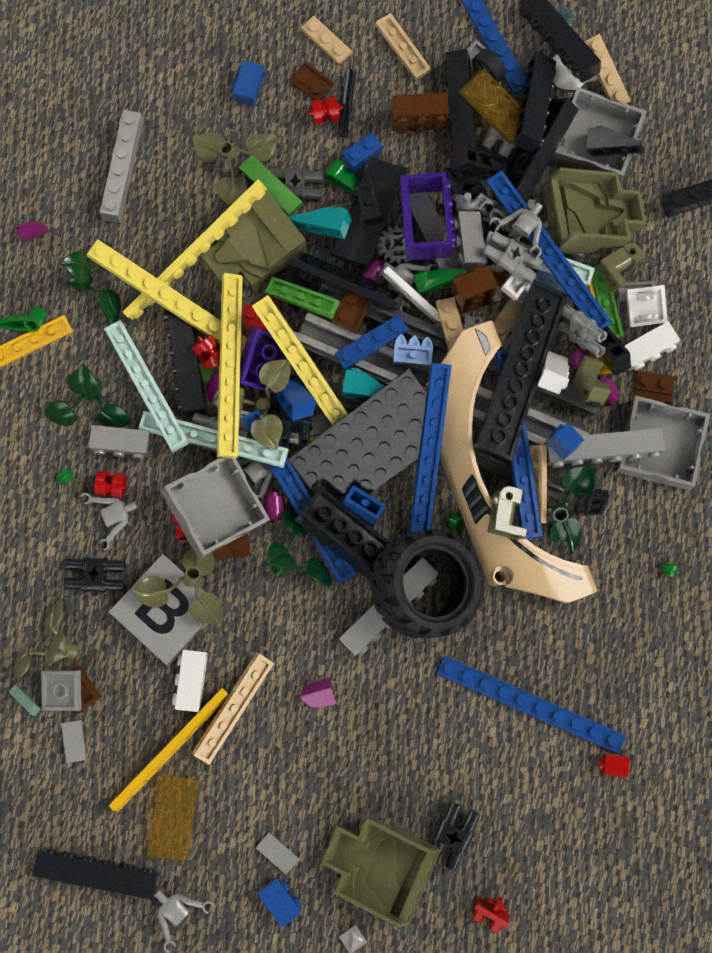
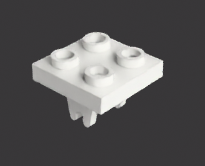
(646, 306)

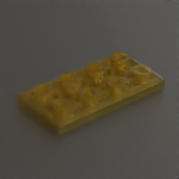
(493, 104)
(173, 818)

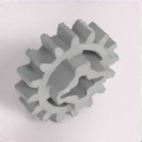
(393, 237)

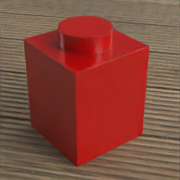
(614, 765)

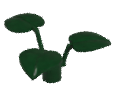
(78, 267)
(84, 383)
(570, 529)
(282, 561)

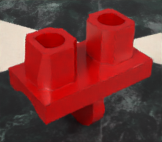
(492, 909)

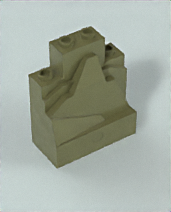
(591, 210)
(255, 245)
(381, 869)

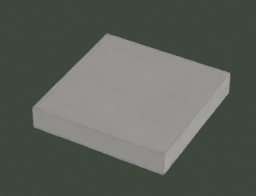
(61, 690)

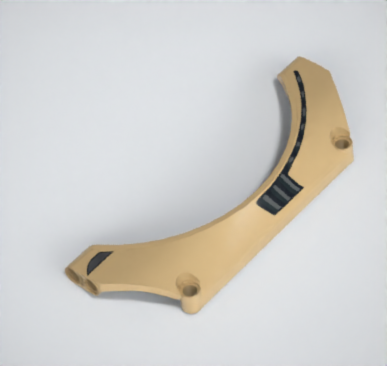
(517, 561)

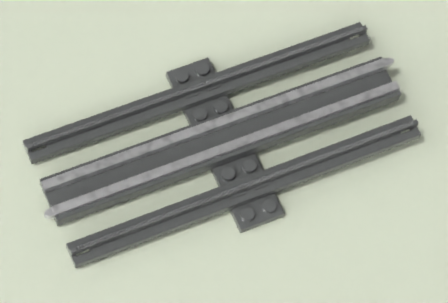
(325, 338)

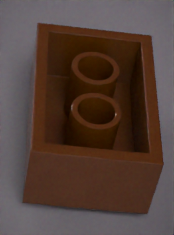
(419, 112)
(473, 289)

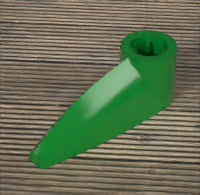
(342, 177)
(433, 280)
(24, 322)

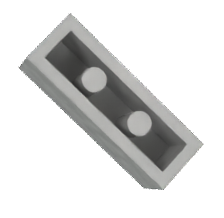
(469, 240)
(119, 441)

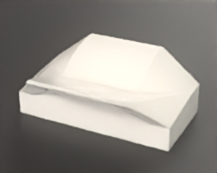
(516, 287)

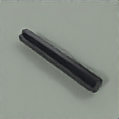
(347, 102)

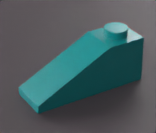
(325, 221)
(359, 385)

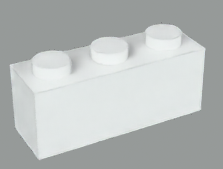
(652, 345)
(554, 373)
(190, 681)

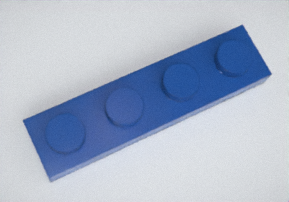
(371, 342)

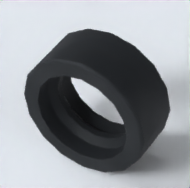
(490, 62)

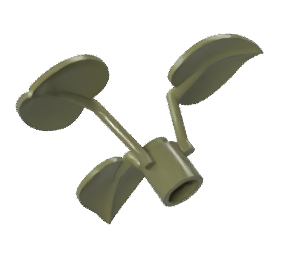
(211, 144)
(270, 428)
(204, 609)
(58, 649)

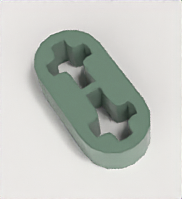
(24, 699)

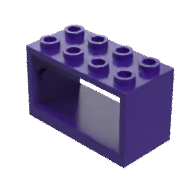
(419, 184)

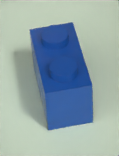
(248, 82)
(360, 153)
(296, 400)
(565, 440)
(364, 505)
(280, 902)

